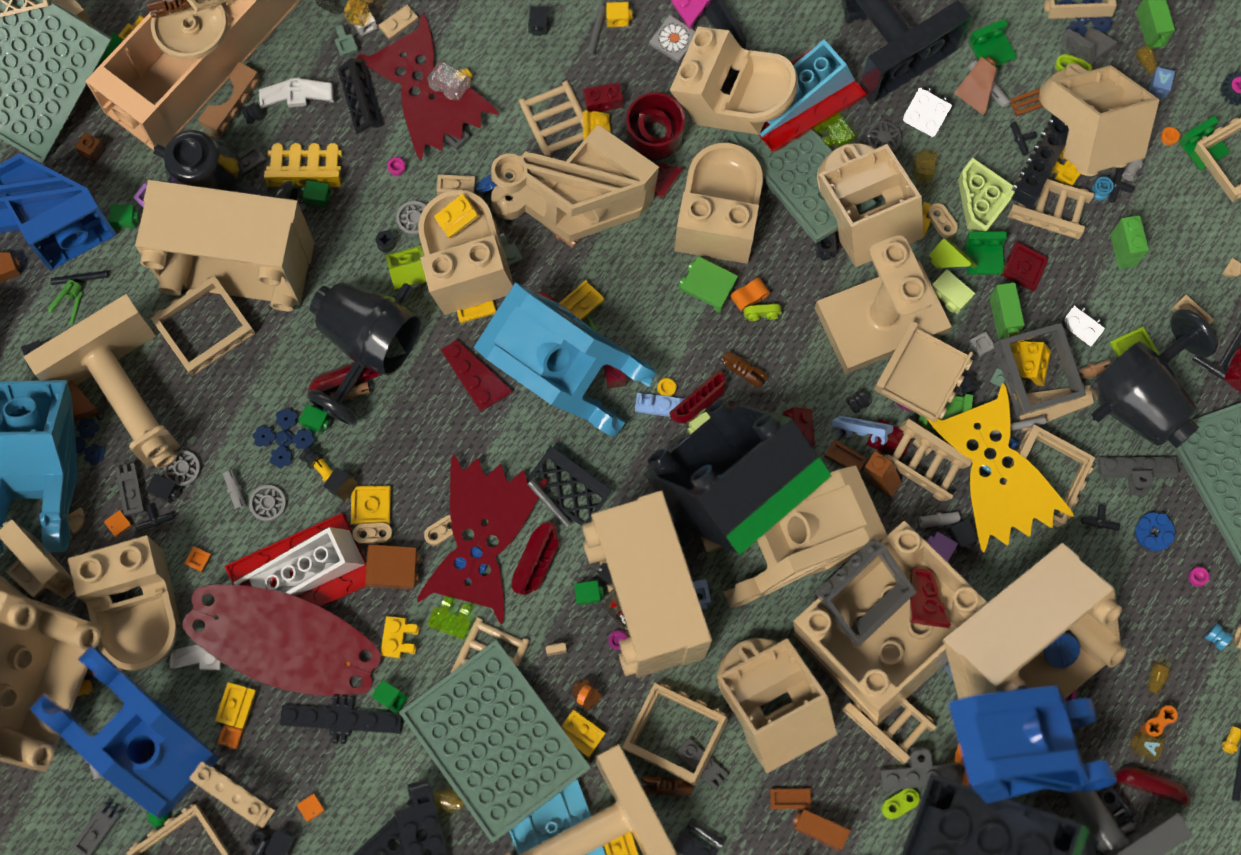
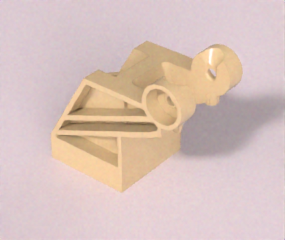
(588, 193)
(812, 537)

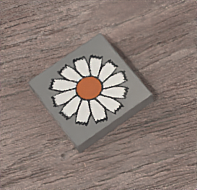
(673, 39)

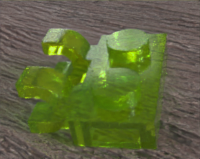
(838, 130)
(449, 623)

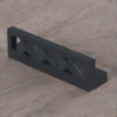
(721, 18)
(363, 92)

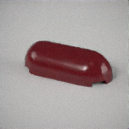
(332, 379)
(699, 400)
(535, 559)
(1153, 784)

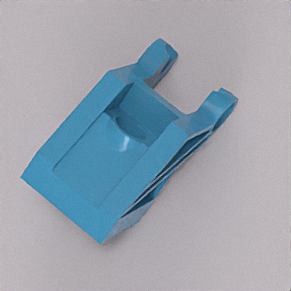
(556, 355)
(39, 454)

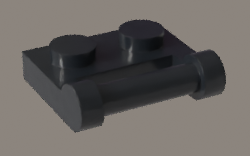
(690, 846)

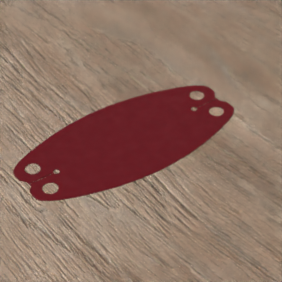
(281, 640)

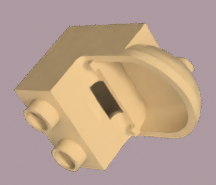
(760, 93)
(1105, 115)
(857, 175)
(720, 204)
(469, 265)
(137, 629)
(760, 672)

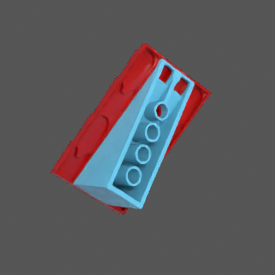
(822, 92)

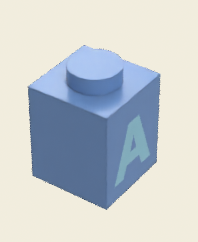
(1161, 82)

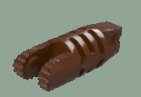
(163, 7)
(744, 369)
(666, 786)

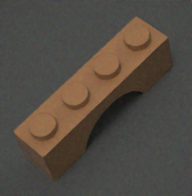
(217, 118)

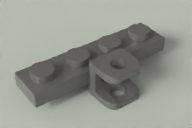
(1138, 470)
(918, 772)

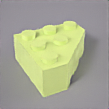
(983, 196)

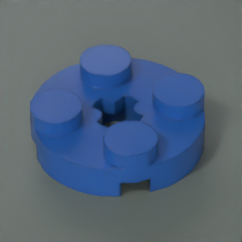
(1149, 541)

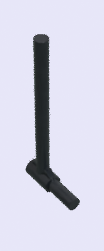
(1220, 368)

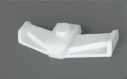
(295, 92)
(194, 655)

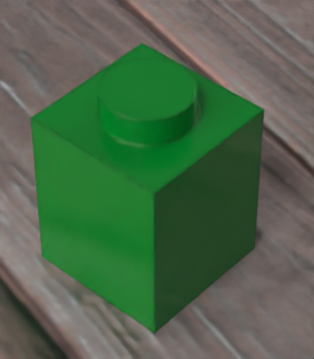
(316, 194)
(123, 216)
(314, 419)
(588, 593)
(389, 696)

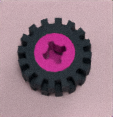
(1231, 88)

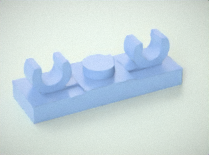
(656, 404)
(862, 428)

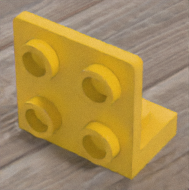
(1032, 360)

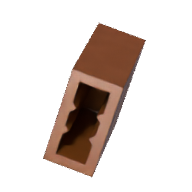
(391, 567)

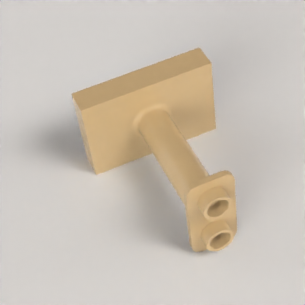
(873, 316)
(94, 351)
(628, 814)

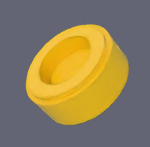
(666, 387)

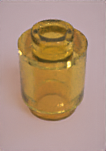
(447, 801)

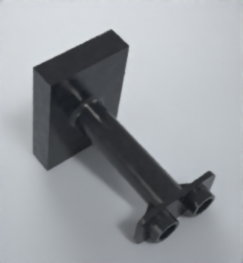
(908, 48)

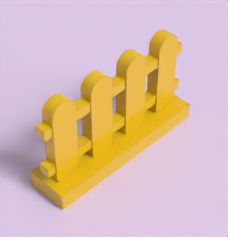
(278, 174)

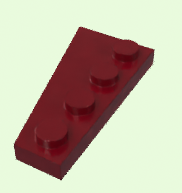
(476, 378)

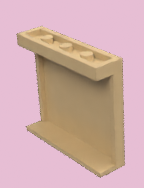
(923, 373)

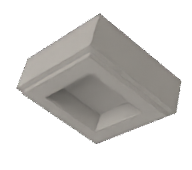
(982, 344)

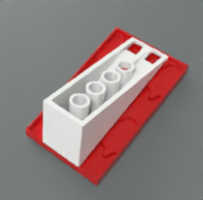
(311, 565)

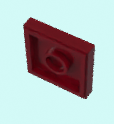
(1024, 266)

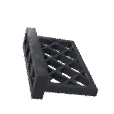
(578, 473)

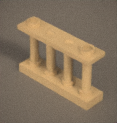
(1055, 223)
(942, 451)
(885, 738)
(232, 794)

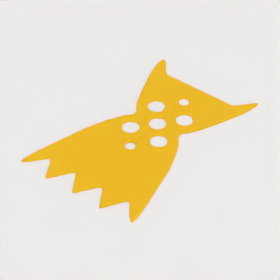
(999, 505)

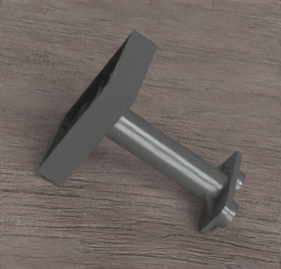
(1152, 839)

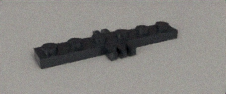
(340, 719)

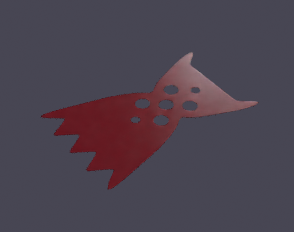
(426, 118)
(471, 500)

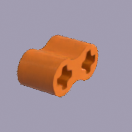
(750, 294)
(1159, 721)

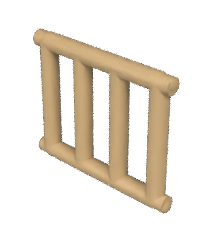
(532, 119)
(471, 643)

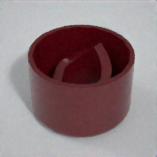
(660, 109)

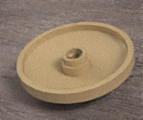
(190, 33)

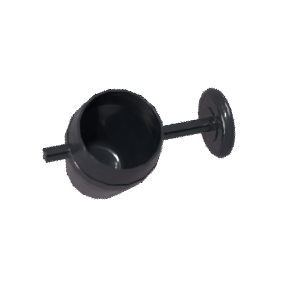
(211, 163)
(362, 328)
(1145, 391)

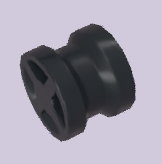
(250, 113)
(385, 246)
(969, 385)
(857, 402)
(310, 456)

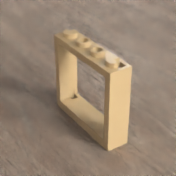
(1103, 9)
(1207, 142)
(218, 349)
(1079, 482)
(36, 559)
(682, 699)
(173, 824)

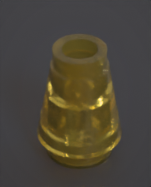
(1147, 59)
(1158, 677)

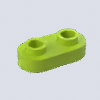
(1068, 59)
(756, 312)
(901, 804)

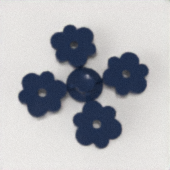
(1100, 23)
(283, 438)
(80, 442)

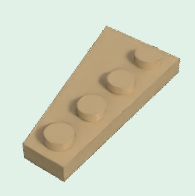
(1057, 411)

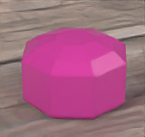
(396, 166)
(1198, 576)

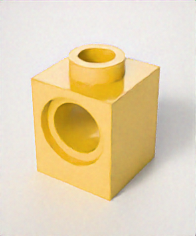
(618, 14)

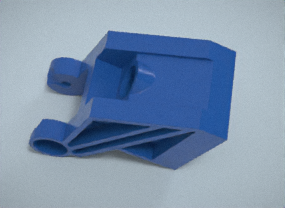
(50, 210)
(130, 739)
(1026, 743)

